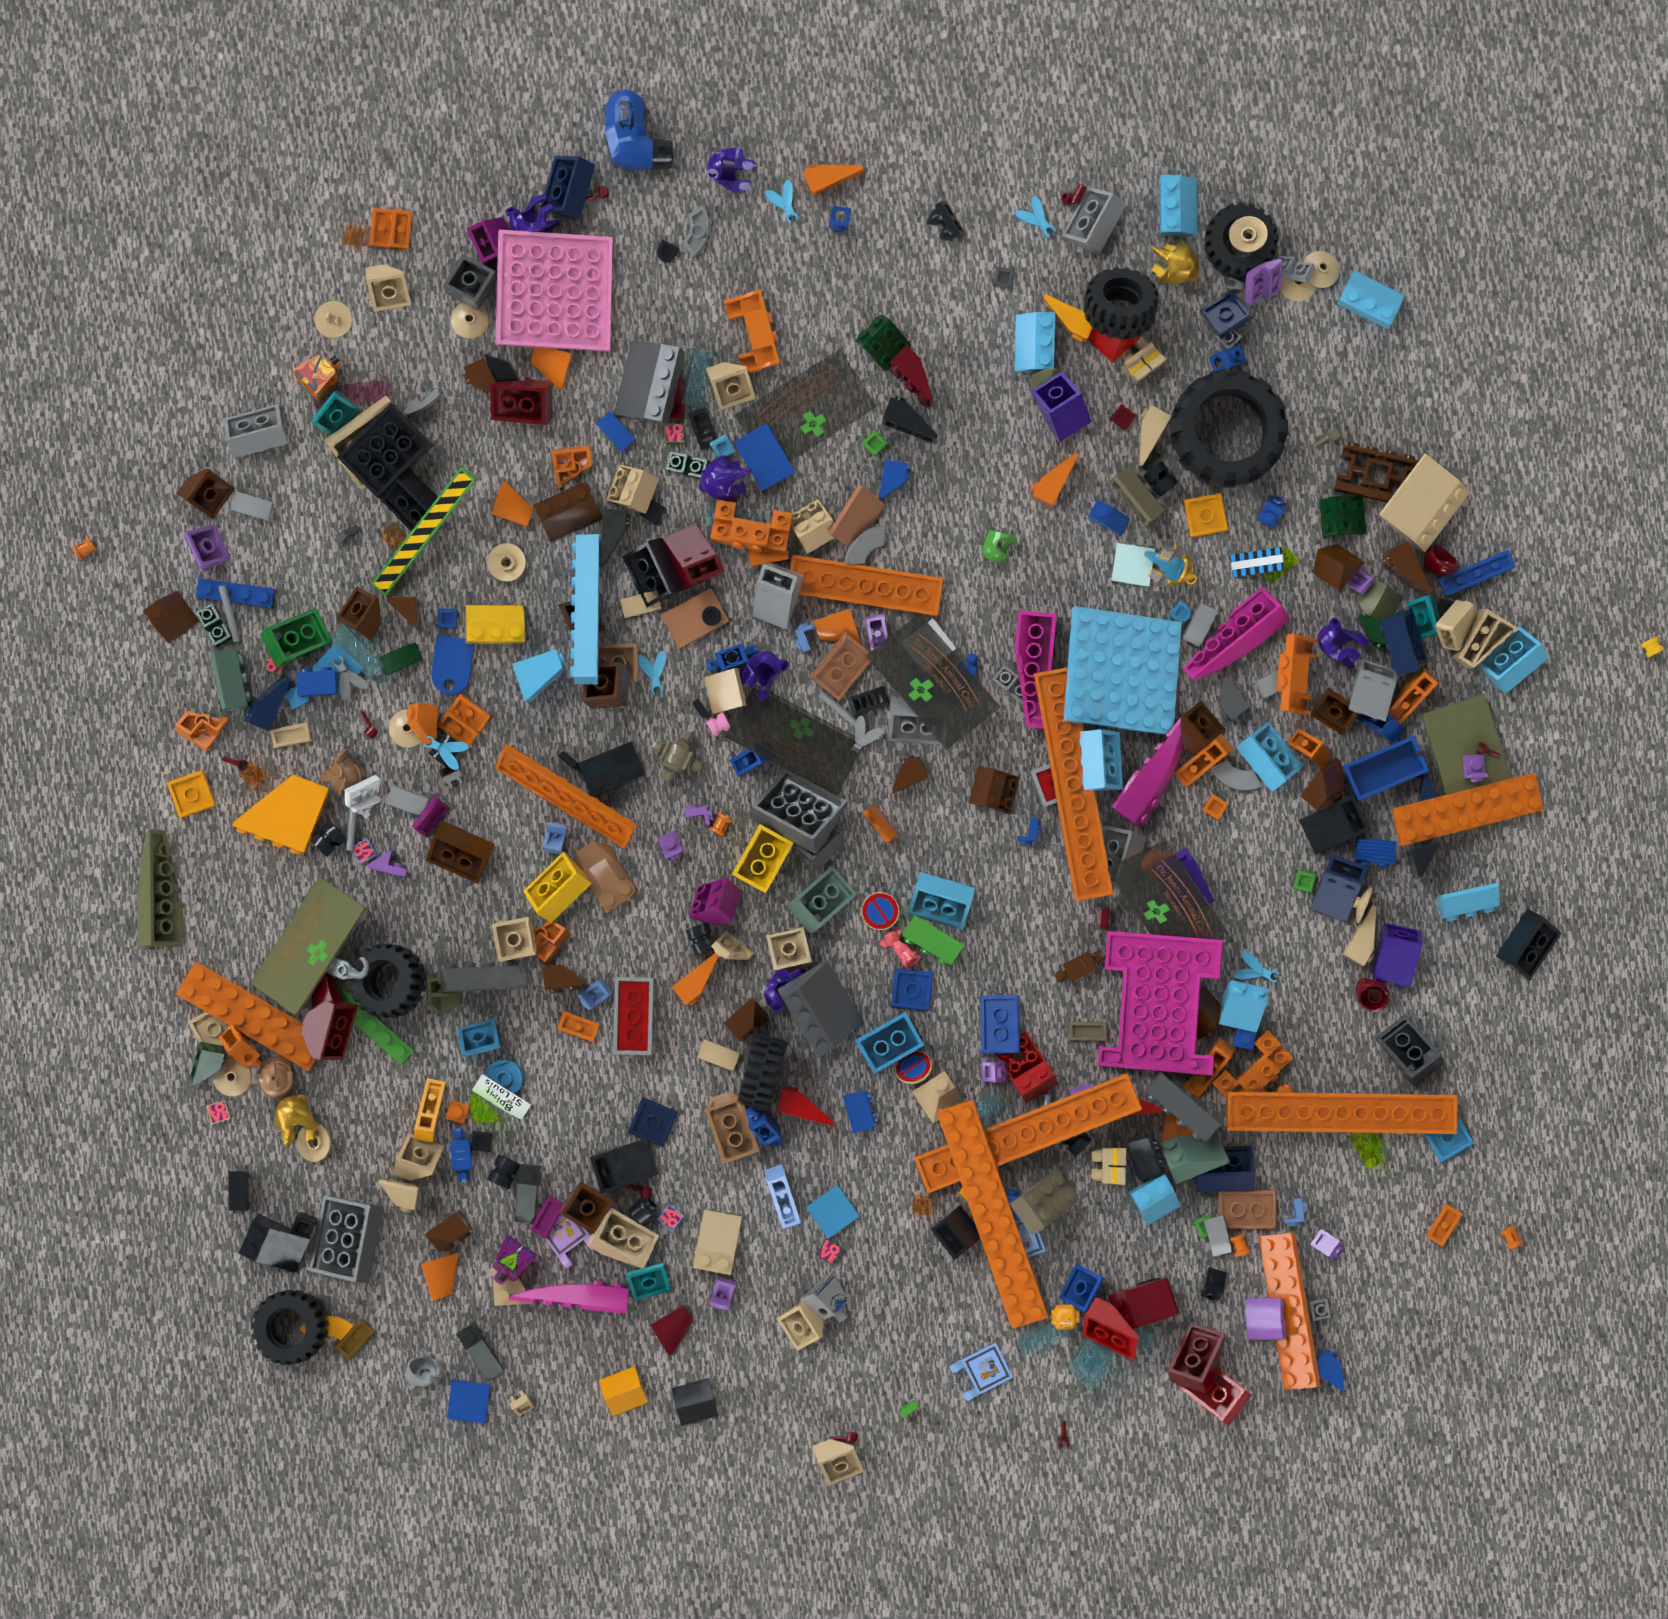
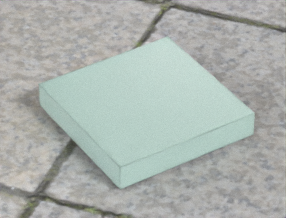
(1131, 565)

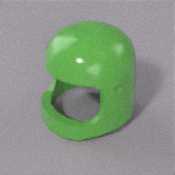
(990, 544)

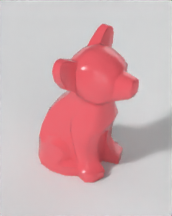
(908, 957)

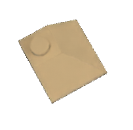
(387, 287)
(730, 384)
(936, 1095)
(417, 1158)
(402, 1194)
(801, 1325)
(837, 1460)

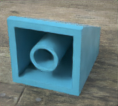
(538, 673)
(1243, 1005)
(1155, 1198)

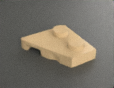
(731, 948)
(503, 1291)

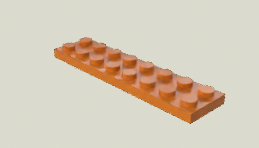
(868, 585)
(565, 796)
(1467, 809)
(247, 1013)
(1286, 1282)

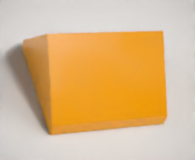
(623, 1391)

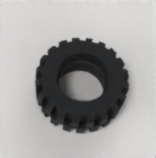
(1222, 257)
(1117, 320)
(410, 981)
(762, 1071)
(265, 1333)

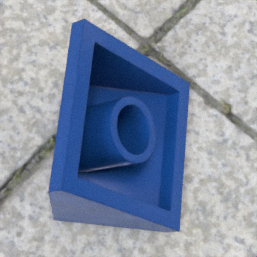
(1081, 1287)

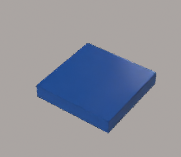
(912, 989)
(468, 1401)

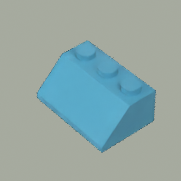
(1178, 205)
(1370, 299)
(1034, 341)
(1513, 660)
(1270, 756)
(1101, 760)
(941, 900)
(1469, 901)

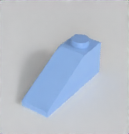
(782, 1196)

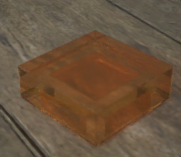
(353, 236)
(392, 535)
(252, 774)
(922, 1205)

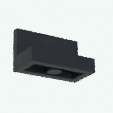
(238, 1190)

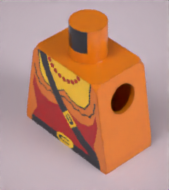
(318, 375)
(240, 1047)

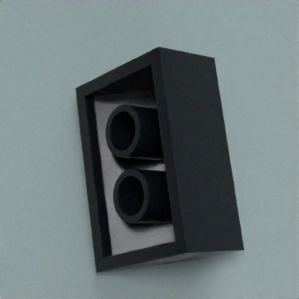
(409, 499)
(653, 570)
(611, 769)
(1528, 944)

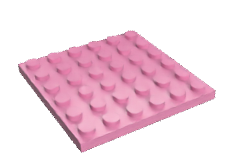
(554, 290)

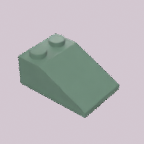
(821, 900)
(1190, 1158)

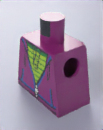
(512, 1260)

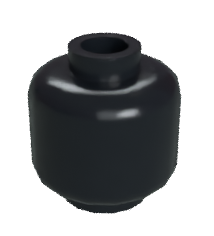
(643, 1211)

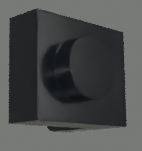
(1214, 1284)

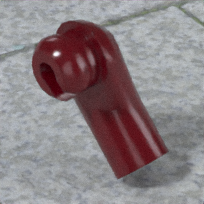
(1073, 198)

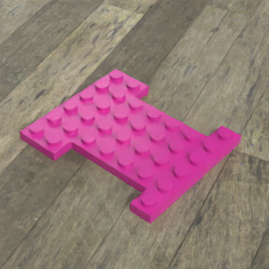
(1160, 1000)

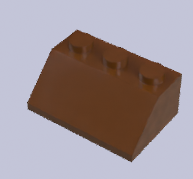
(567, 511)
(460, 852)

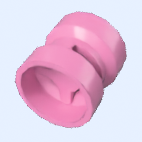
(717, 725)

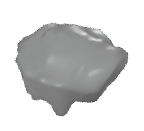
(424, 1371)

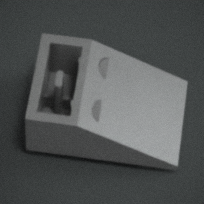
(776, 594)
(1373, 689)

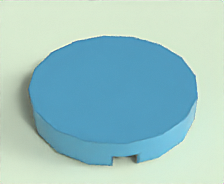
(506, 1074)

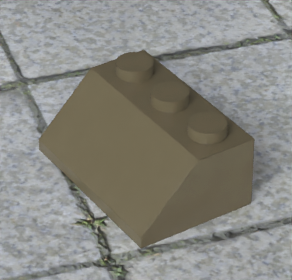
(1137, 495)

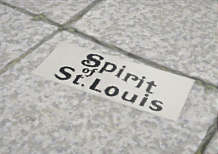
(501, 1097)

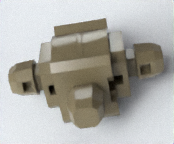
(676, 756)

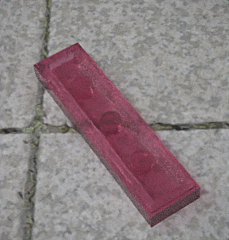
(359, 392)

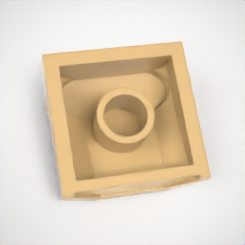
(514, 939)
(789, 950)

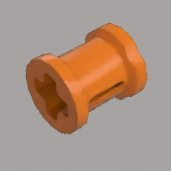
(84, 548)
(720, 824)
(1511, 1237)
(1240, 1245)

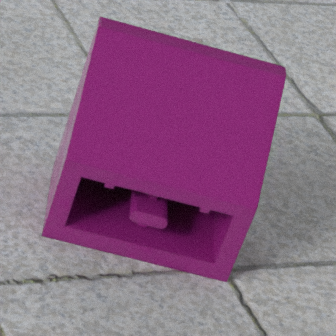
(485, 238)
(715, 902)

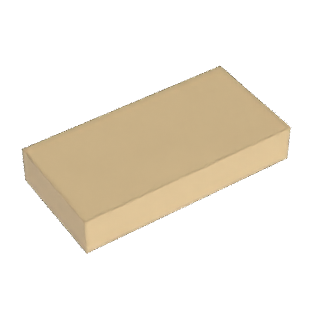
(635, 605)
(291, 735)
(718, 1055)

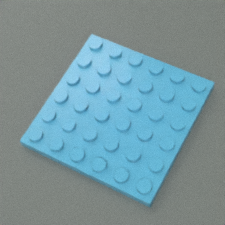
(1122, 671)

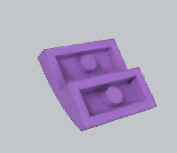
(1263, 281)
(1265, 1319)

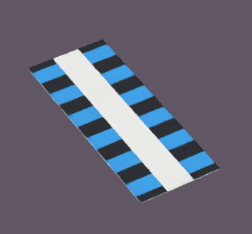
(1257, 562)

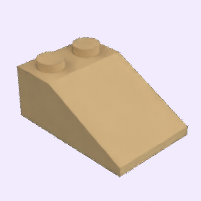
(623, 1239)
(717, 1242)

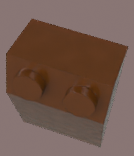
(1405, 566)

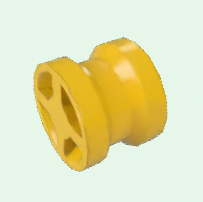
(1652, 646)

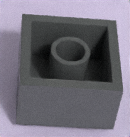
(470, 282)

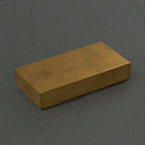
(354, 1339)

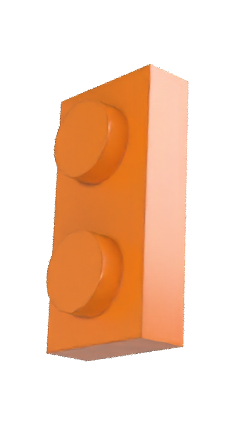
(578, 1026)
(1443, 1225)

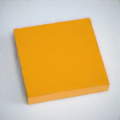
(1205, 515)
(191, 794)

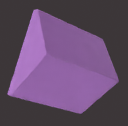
(207, 546)

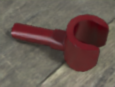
(602, 193)
(371, 731)
(1486, 750)
(234, 762)
(646, 1192)
(1063, 1435)
(851, 1438)

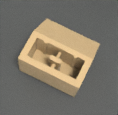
(632, 488)
(812, 526)

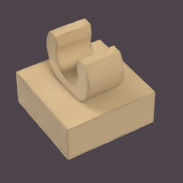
(521, 1405)

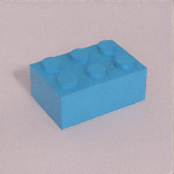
(889, 1042)

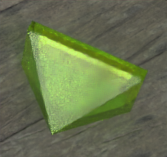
(1289, 560)
(481, 1111)
(1369, 1148)

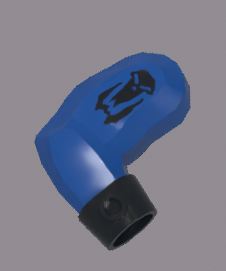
(628, 137)

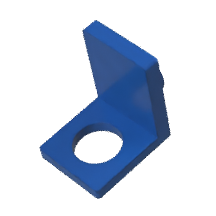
(839, 226)
(1231, 357)

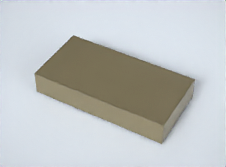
(1087, 1031)

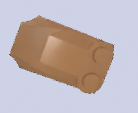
(625, 653)
(607, 876)
(731, 1127)

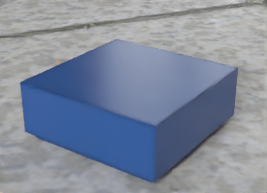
(447, 618)

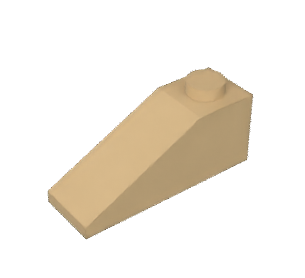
(1150, 430)
(1362, 942)

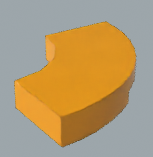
(337, 1327)

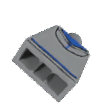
(827, 1298)

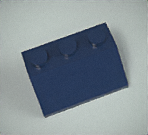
(568, 185)
(1404, 641)
(1232, 1176)

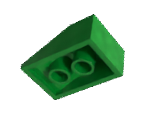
(295, 637)

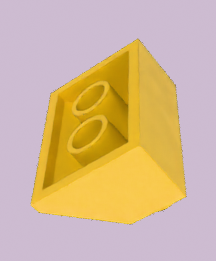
(494, 624)
(762, 858)
(557, 887)

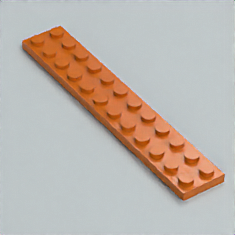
(1075, 805)
(1341, 1112)
(1039, 1128)
(992, 1213)

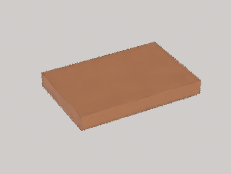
(856, 516)
(686, 619)
(841, 666)
(1248, 1209)

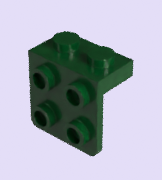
(882, 341)
(1342, 516)

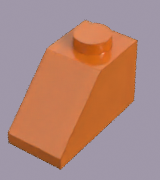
(423, 721)
(1310, 748)

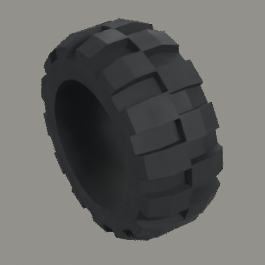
(1242, 386)

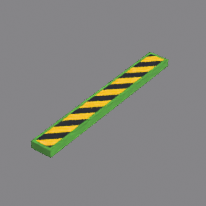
(424, 531)

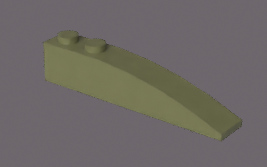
(158, 905)

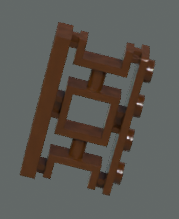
(1372, 490)

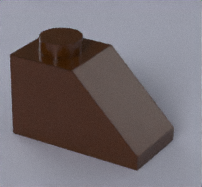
(479, 375)
(910, 773)

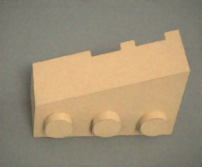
(1485, 635)

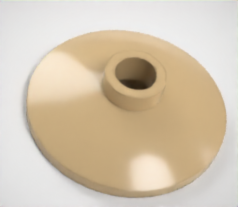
(1248, 226)
(1320, 277)
(1296, 292)
(469, 329)
(506, 552)
(397, 732)
(1361, 903)
(239, 1084)
(309, 1149)

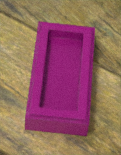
(430, 816)
(547, 1217)

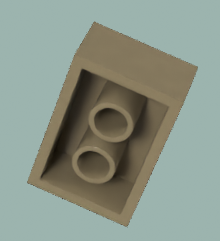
(1044, 1201)

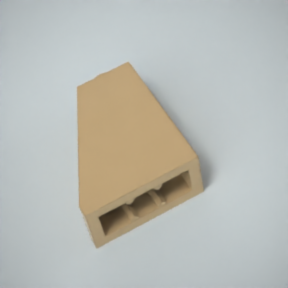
(1456, 625)

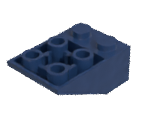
(1338, 887)

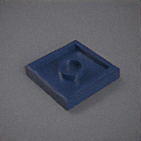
(1226, 314)
(652, 1121)

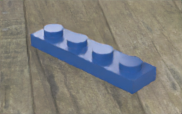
(1476, 573)
(237, 593)

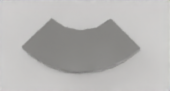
(698, 231)
(865, 544)
(1235, 778)

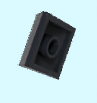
(1420, 859)
(694, 1401)

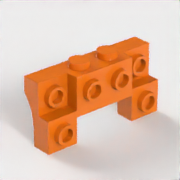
(757, 322)
(748, 533)
(1294, 674)
(1261, 1072)

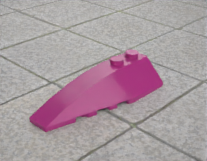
(1248, 627)
(1033, 654)
(1147, 786)
(585, 1295)

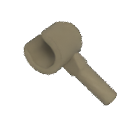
(1333, 435)

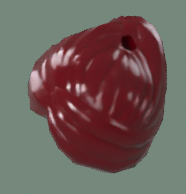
(1439, 561)
(1373, 998)

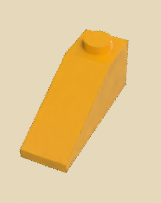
(1070, 318)
(429, 1110)

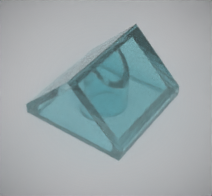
(1090, 1363)

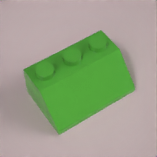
(932, 941)

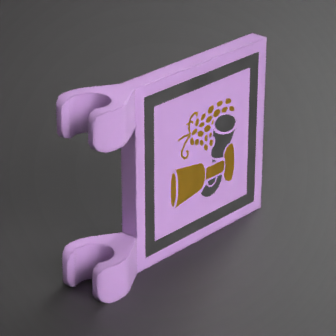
(565, 1237)

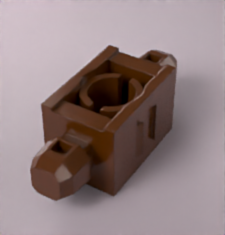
(1080, 966)

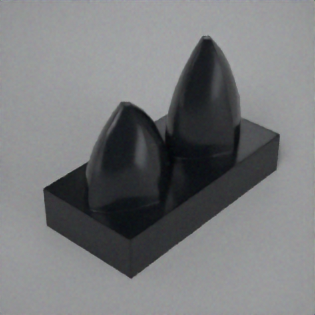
(941, 214)

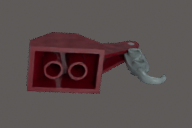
(331, 1019)

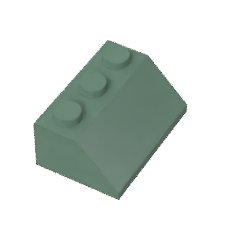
(230, 680)

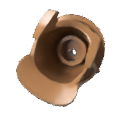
(343, 773)
(284, 1082)

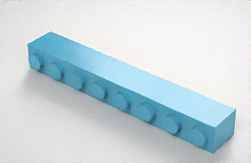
(586, 609)

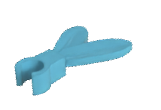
(785, 202)
(1036, 218)
(654, 672)
(445, 751)
(1256, 969)

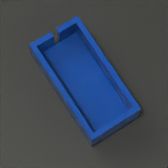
(1384, 768)

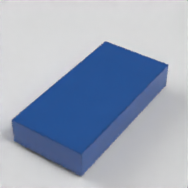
(616, 431)

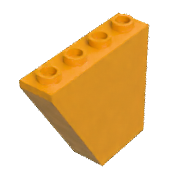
(286, 814)

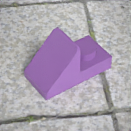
(876, 630)
(383, 864)

